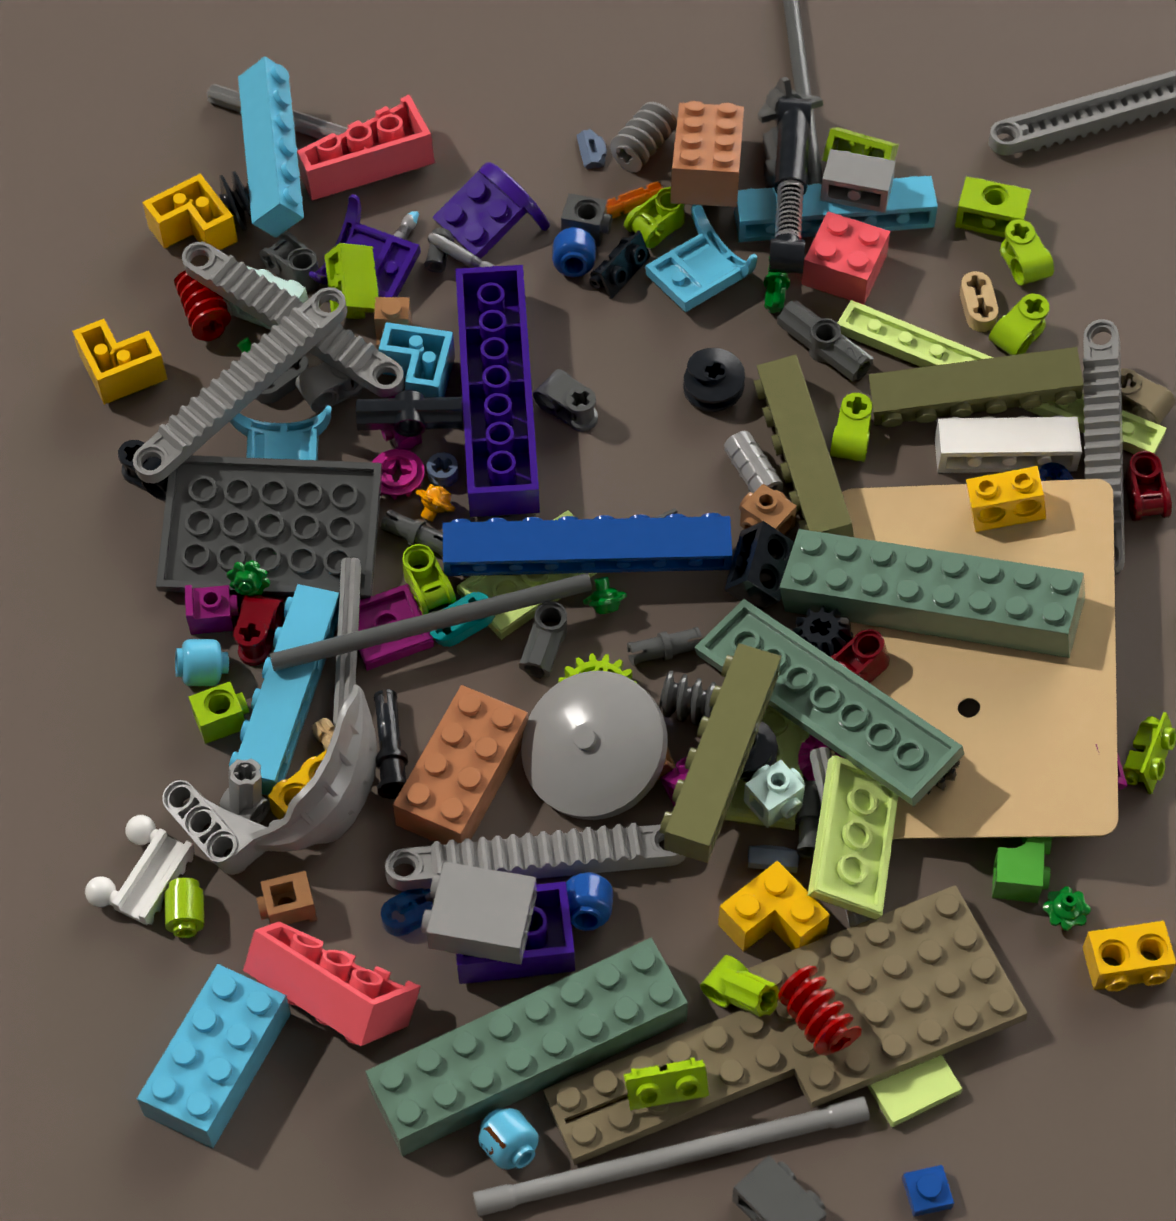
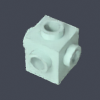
(774, 793)

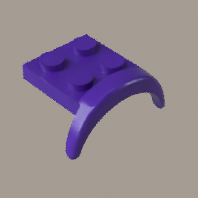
(487, 210)
(392, 255)

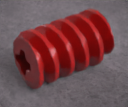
(203, 308)
(815, 1014)

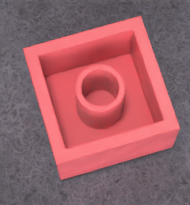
(845, 257)

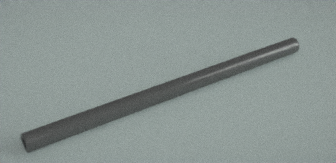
(802, 81)
(430, 622)

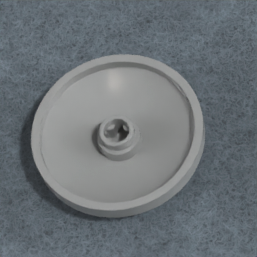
(594, 745)

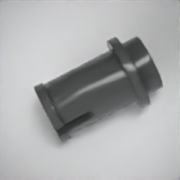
(436, 258)

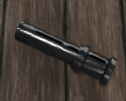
(391, 758)

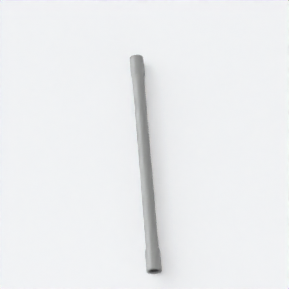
(509, 1196)

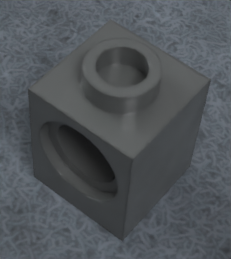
(587, 214)

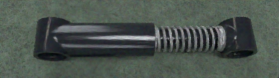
(790, 184)

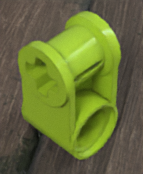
(656, 218)
(1025, 253)
(1021, 325)
(852, 429)
(429, 584)

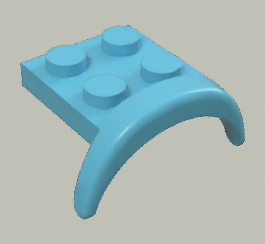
(698, 266)
(283, 440)

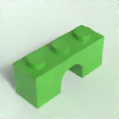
(1021, 871)

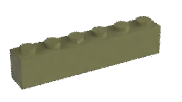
(976, 387)
(802, 446)
(721, 754)

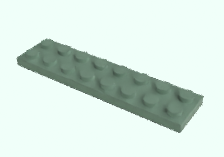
(839, 706)

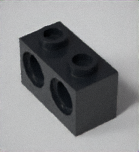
(759, 565)

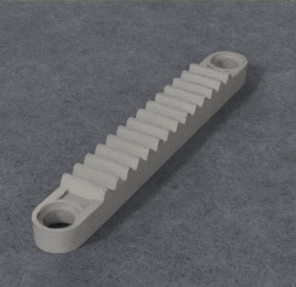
(1086, 115)
(270, 303)
(239, 384)
(1104, 421)
(538, 855)

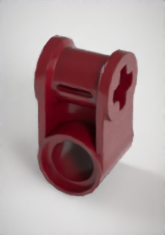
(1147, 493)
(257, 628)
(865, 666)

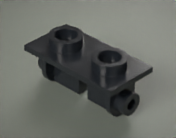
(623, 264)

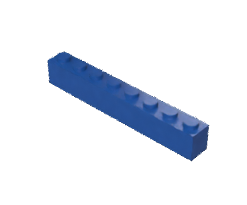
(587, 545)

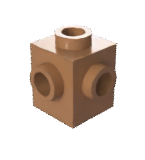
(770, 507)

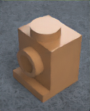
(391, 310)
(287, 889)

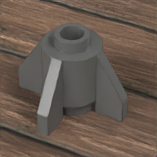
(782, 90)

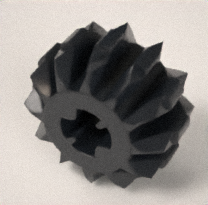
(825, 630)

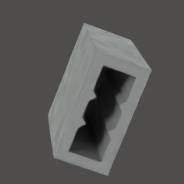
(480, 912)

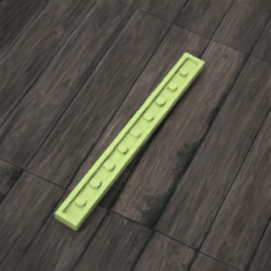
(930, 349)

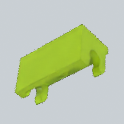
(354, 274)

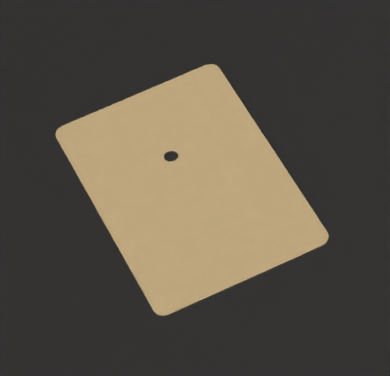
(1033, 743)

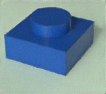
(927, 1190)

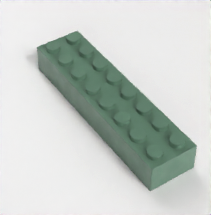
(935, 592)
(526, 1046)

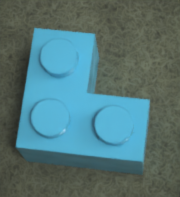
(423, 355)

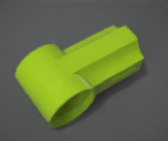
(734, 984)

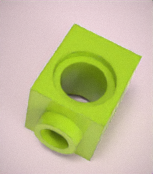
(207, 702)

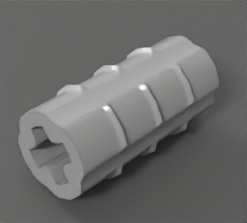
(751, 462)

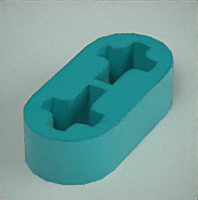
(464, 630)

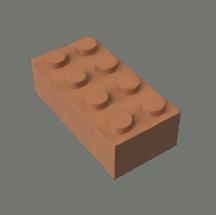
(707, 154)
(461, 768)

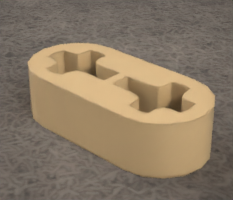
(972, 302)

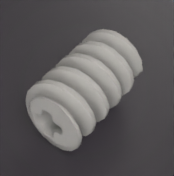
(643, 136)

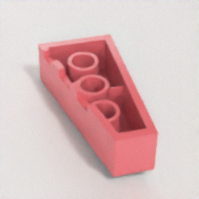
(367, 151)
(329, 984)

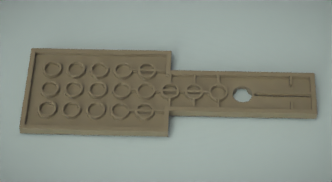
(910, 980)

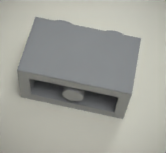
(857, 180)

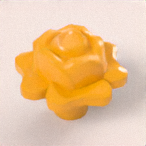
(435, 500)

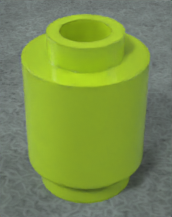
(184, 907)

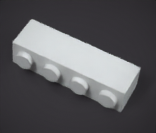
(1006, 443)

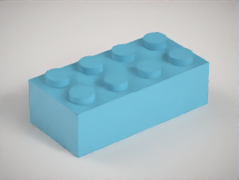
(214, 1056)

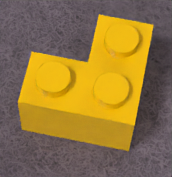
(189, 211)
(120, 366)
(775, 903)

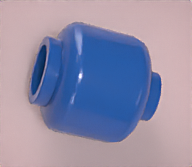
(574, 252)
(589, 900)

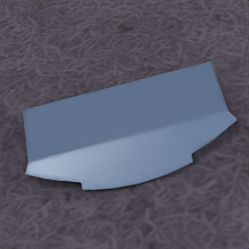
(592, 149)
(765, 855)

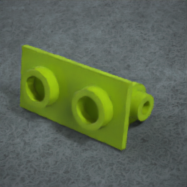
(1156, 739)
(678, 1083)

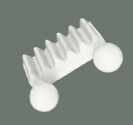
(149, 879)

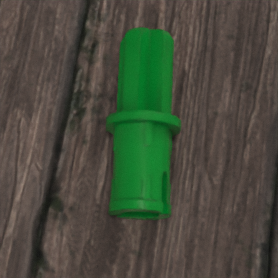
(776, 287)

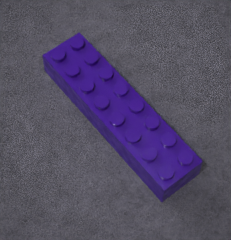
(497, 391)

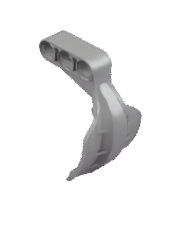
(314, 816)

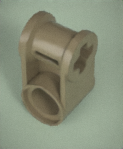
(1145, 397)

